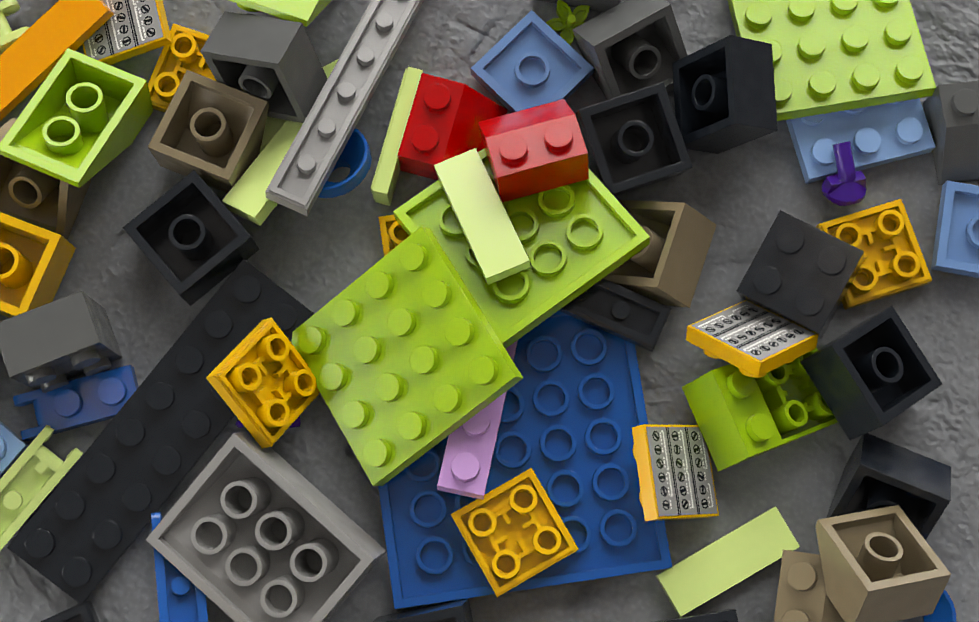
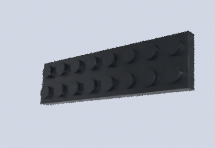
(149, 441)

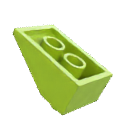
(79, 119)

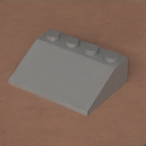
(264, 539)

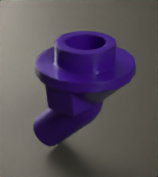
(847, 185)

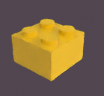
(30, 265)

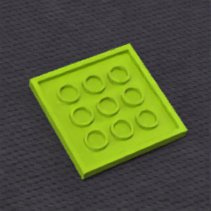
(837, 52)
(567, 232)
(404, 356)

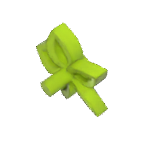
(568, 20)

